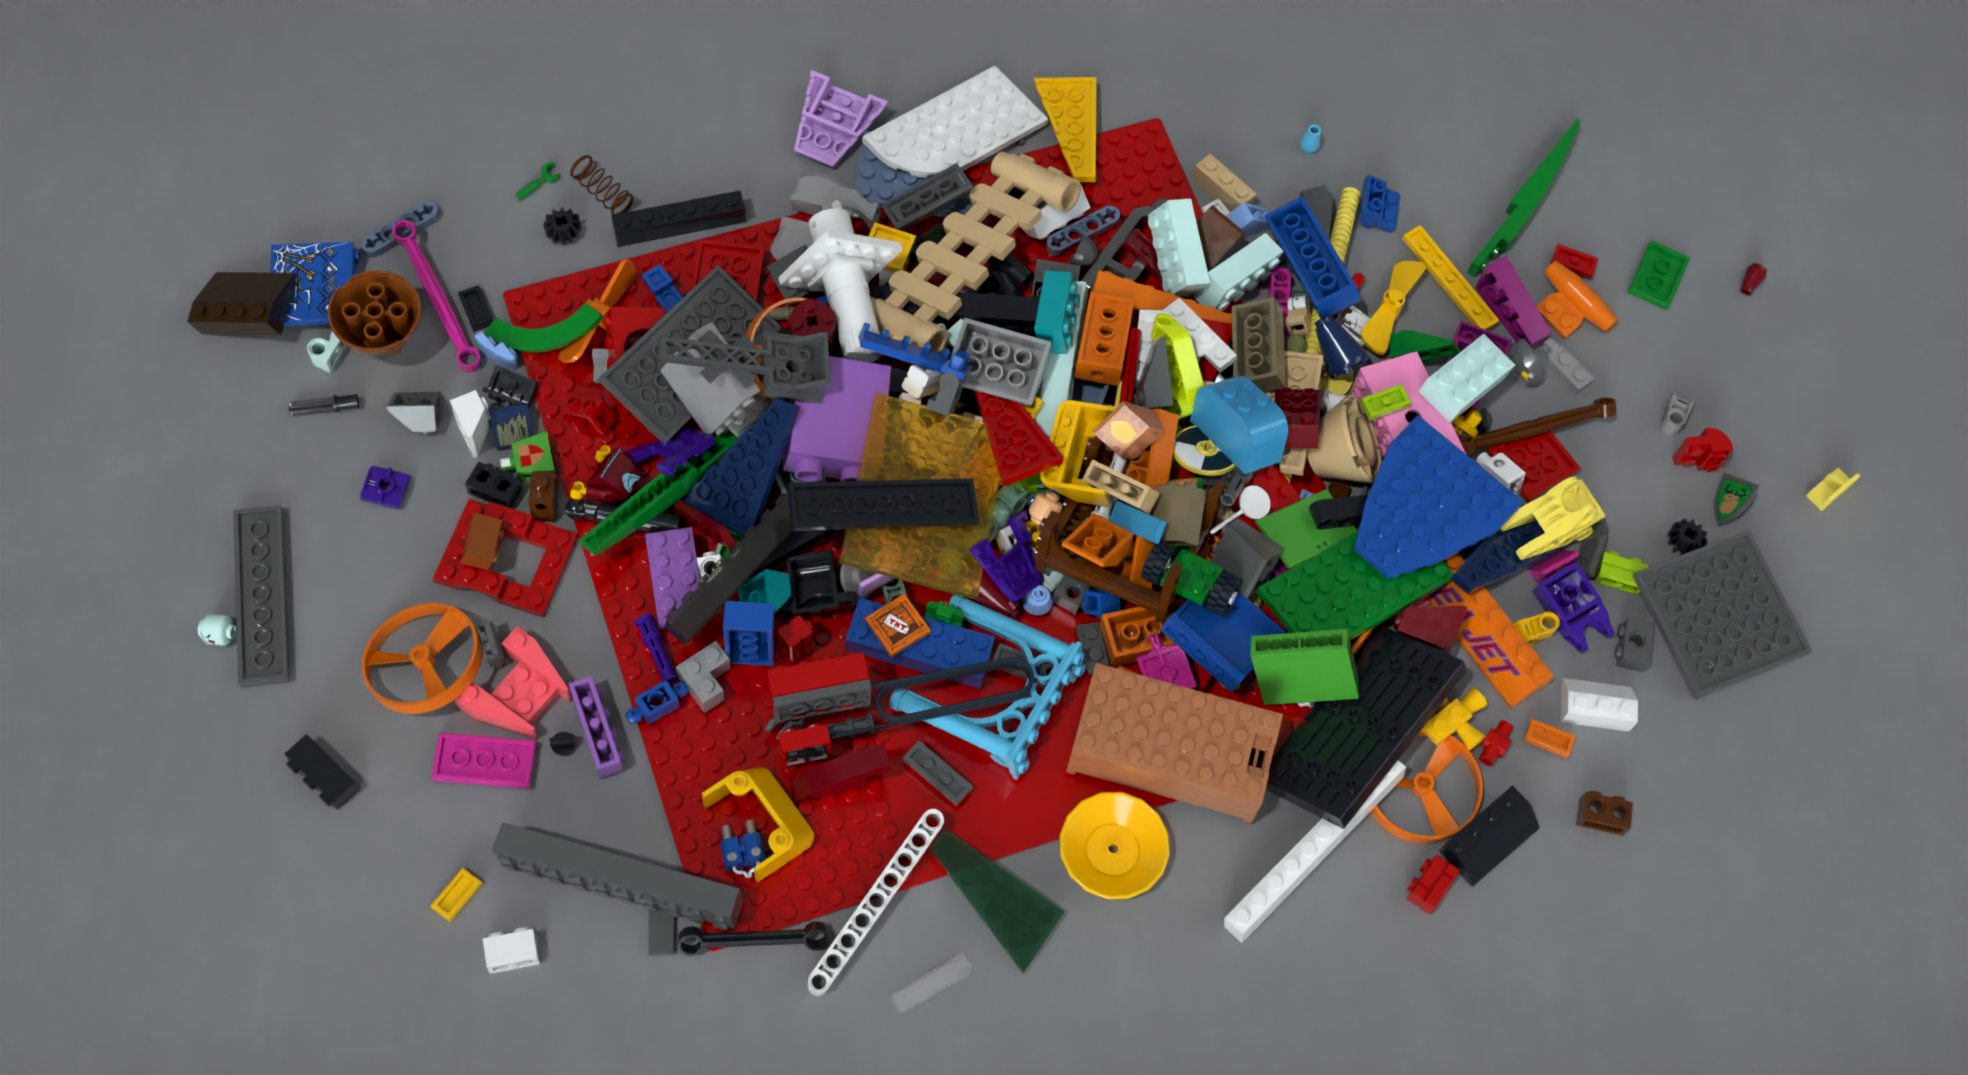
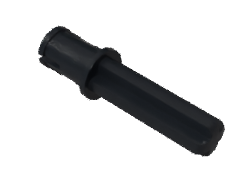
(324, 404)

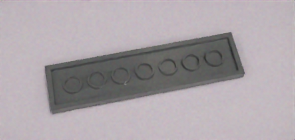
(260, 596)

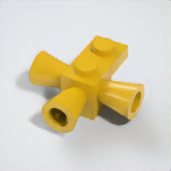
(1454, 719)

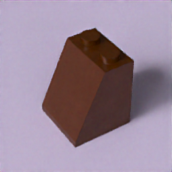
(1218, 237)

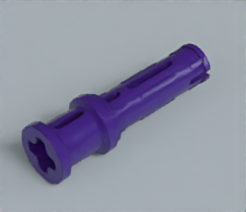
(652, 639)

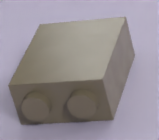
(1182, 510)

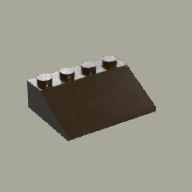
(243, 303)

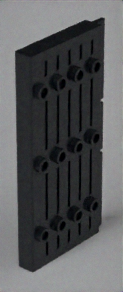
(1355, 742)

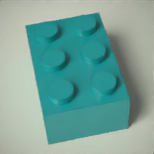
(1057, 310)

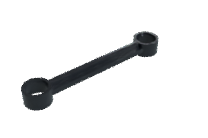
(753, 938)

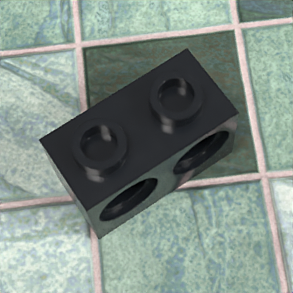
(491, 489)

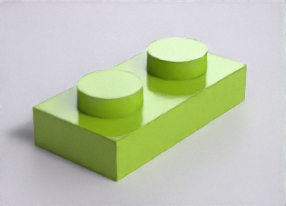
(1385, 402)

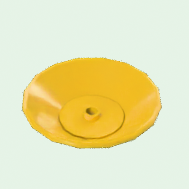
(1118, 822)

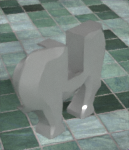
(812, 195)

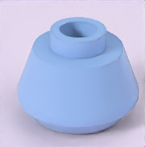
(1038, 600)

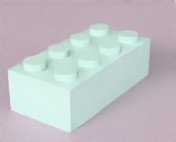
(1178, 247)
(1240, 273)
(1466, 378)

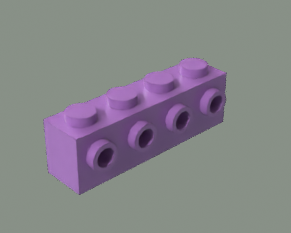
(595, 727)

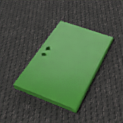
(1297, 532)

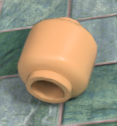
(1043, 505)

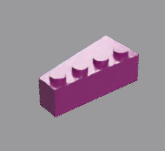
(1512, 303)

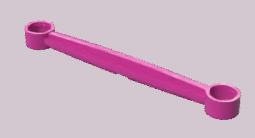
(436, 296)

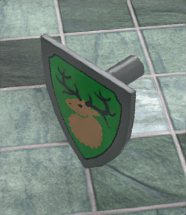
(1732, 497)

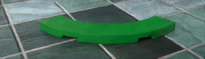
(545, 338)

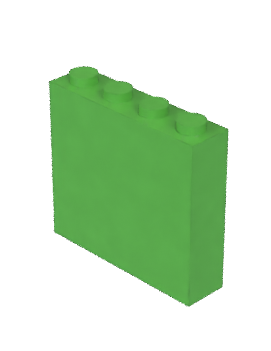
(1305, 667)

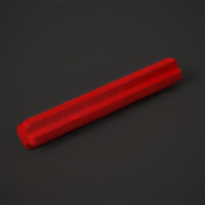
(1130, 366)

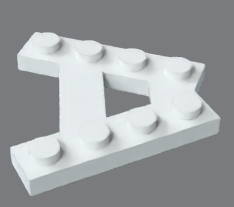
(1204, 340)

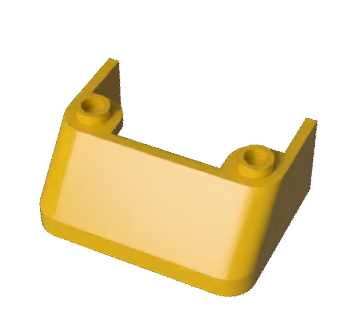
(1070, 435)
(793, 832)

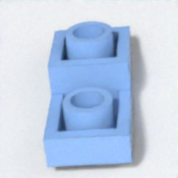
(498, 353)

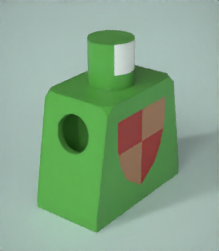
(529, 456)

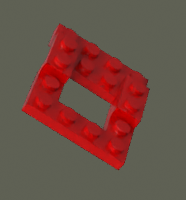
(521, 527)

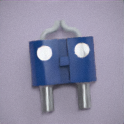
(742, 851)

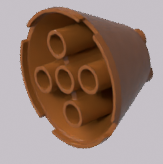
(375, 312)

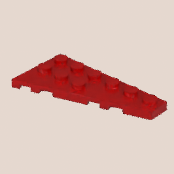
(1016, 439)

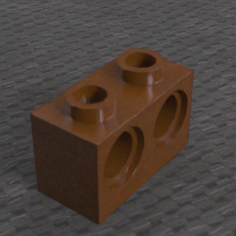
(1604, 818)

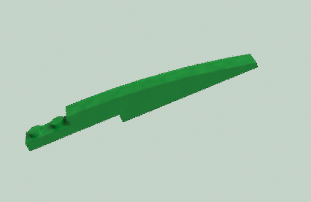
(1525, 203)
(655, 497)

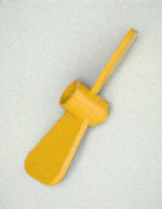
(1378, 329)

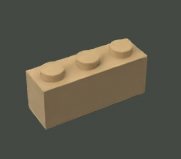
(1222, 183)
(1121, 486)

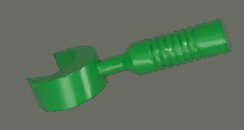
(536, 183)

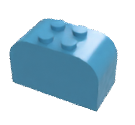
(1241, 422)

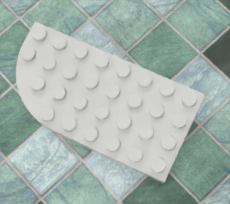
(957, 126)

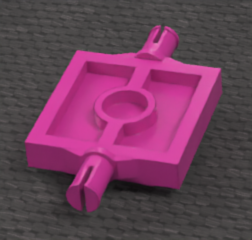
(1166, 664)

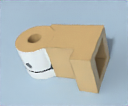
(1298, 314)

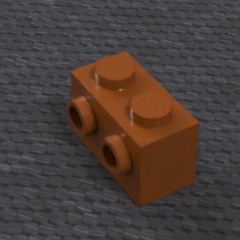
(481, 541)

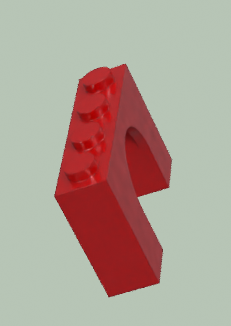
(626, 323)

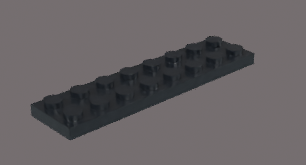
(882, 504)

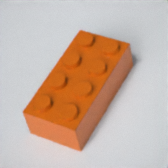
(1128, 630)

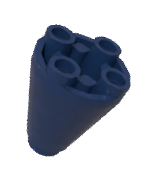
(1338, 347)

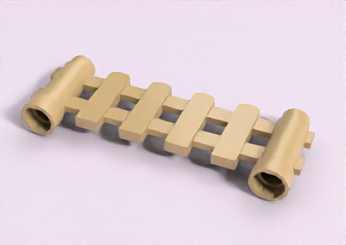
(1012, 171)

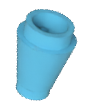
(1311, 139)

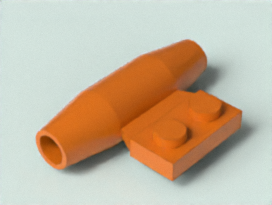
(1572, 303)

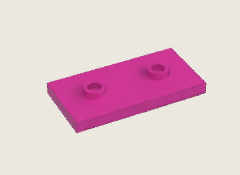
(484, 760)

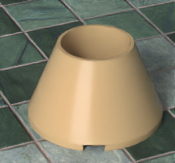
(1346, 444)

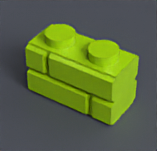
(1618, 571)

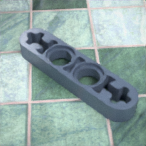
(413, 214)
(1081, 228)

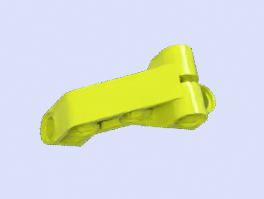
(1182, 362)

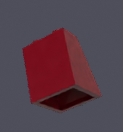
(1432, 625)

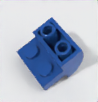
(1378, 205)

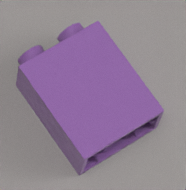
(832, 433)

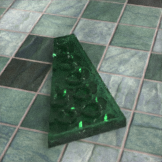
(1006, 905)

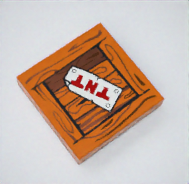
(897, 625)

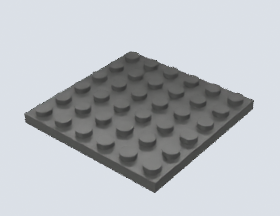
(1722, 614)

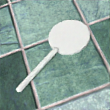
(1252, 502)

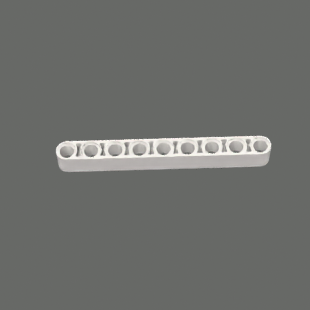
(873, 913)

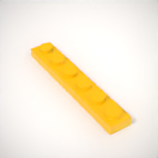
(1450, 279)

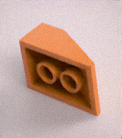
(1100, 541)

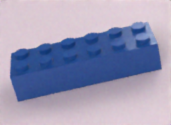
(1312, 258)
(942, 649)

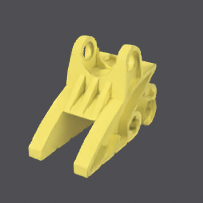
(1563, 514)

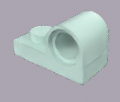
(331, 353)

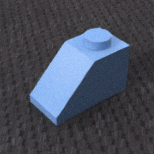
(1249, 218)

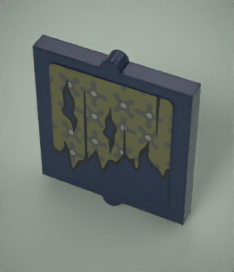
(511, 425)

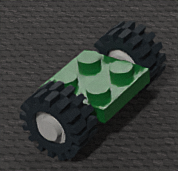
(1197, 577)

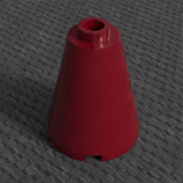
(993, 598)

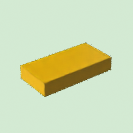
(456, 895)

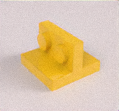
(907, 240)

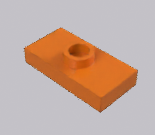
(1549, 738)

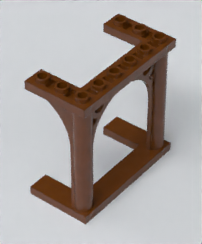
(1056, 529)

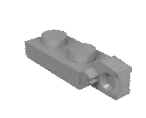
(1566, 365)

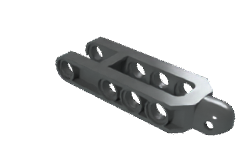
(1105, 261)

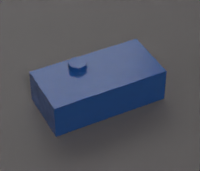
(749, 633)

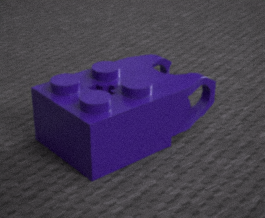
(1579, 610)

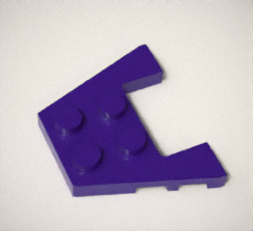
(676, 449)
(1015, 568)

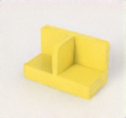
(1831, 488)

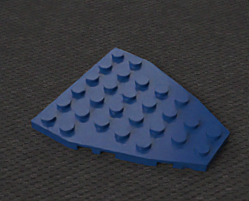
(1428, 503)

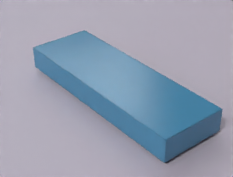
(1137, 522)

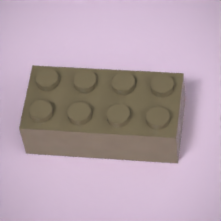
(1259, 343)

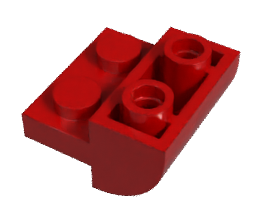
(1705, 451)

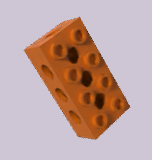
(1107, 314)

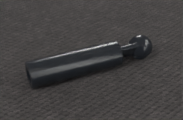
(1018, 272)
(598, 512)

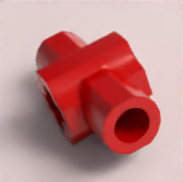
(1496, 743)

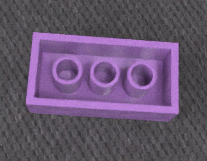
(672, 568)

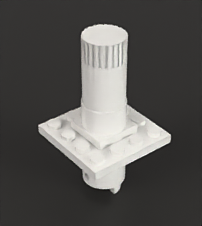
(842, 268)

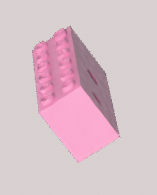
(1412, 375)

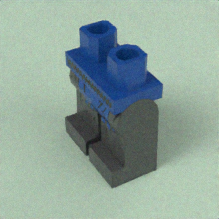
(951, 383)

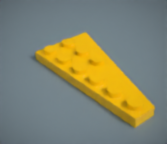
(1072, 115)

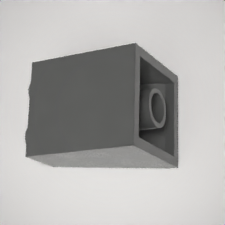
(1246, 555)

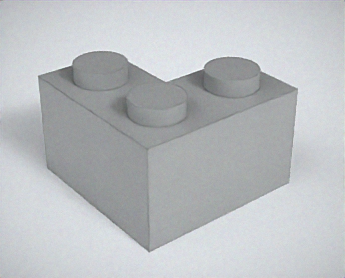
(700, 675)

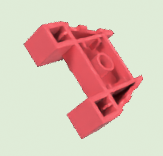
(523, 692)

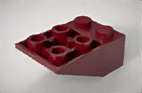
(1302, 416)

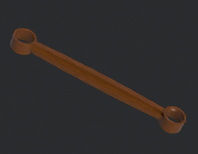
(1600, 408)

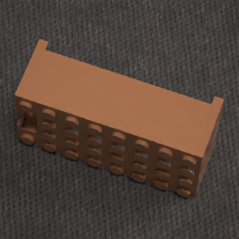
(1174, 742)

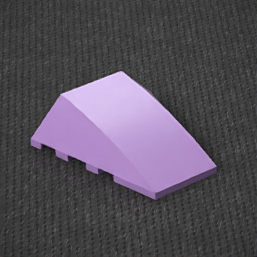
(833, 120)

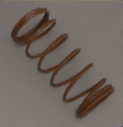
(615, 203)

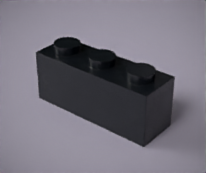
(321, 772)

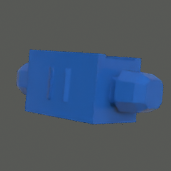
(656, 712)

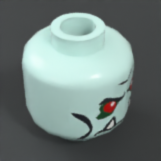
(217, 629)

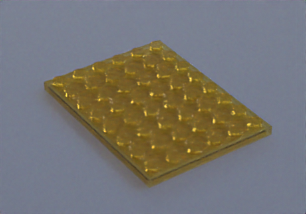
(920, 444)

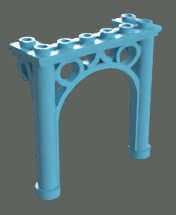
(1067, 663)

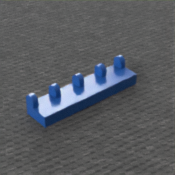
(902, 349)

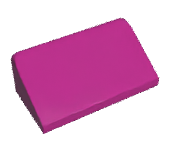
(1553, 565)

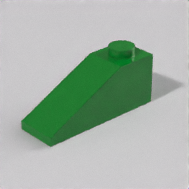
(1426, 345)

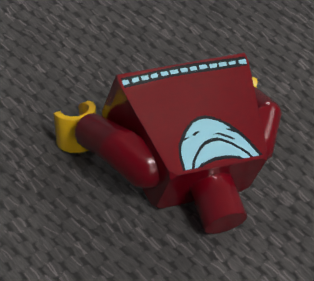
(612, 479)

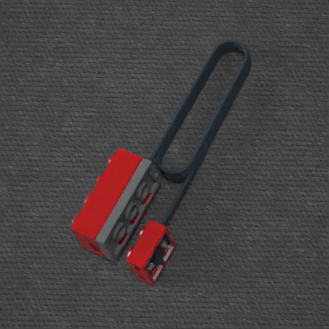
(844, 685)

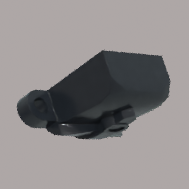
(814, 586)

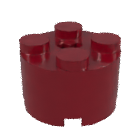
(813, 318)

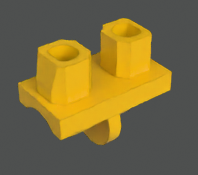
(1467, 423)

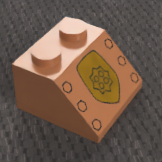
(1129, 430)

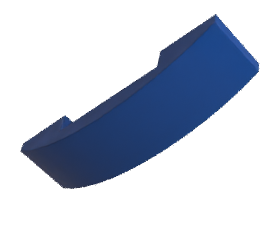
(662, 288)

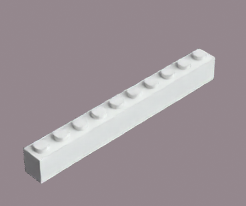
(1300, 863)

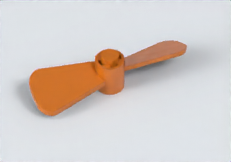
(617, 286)

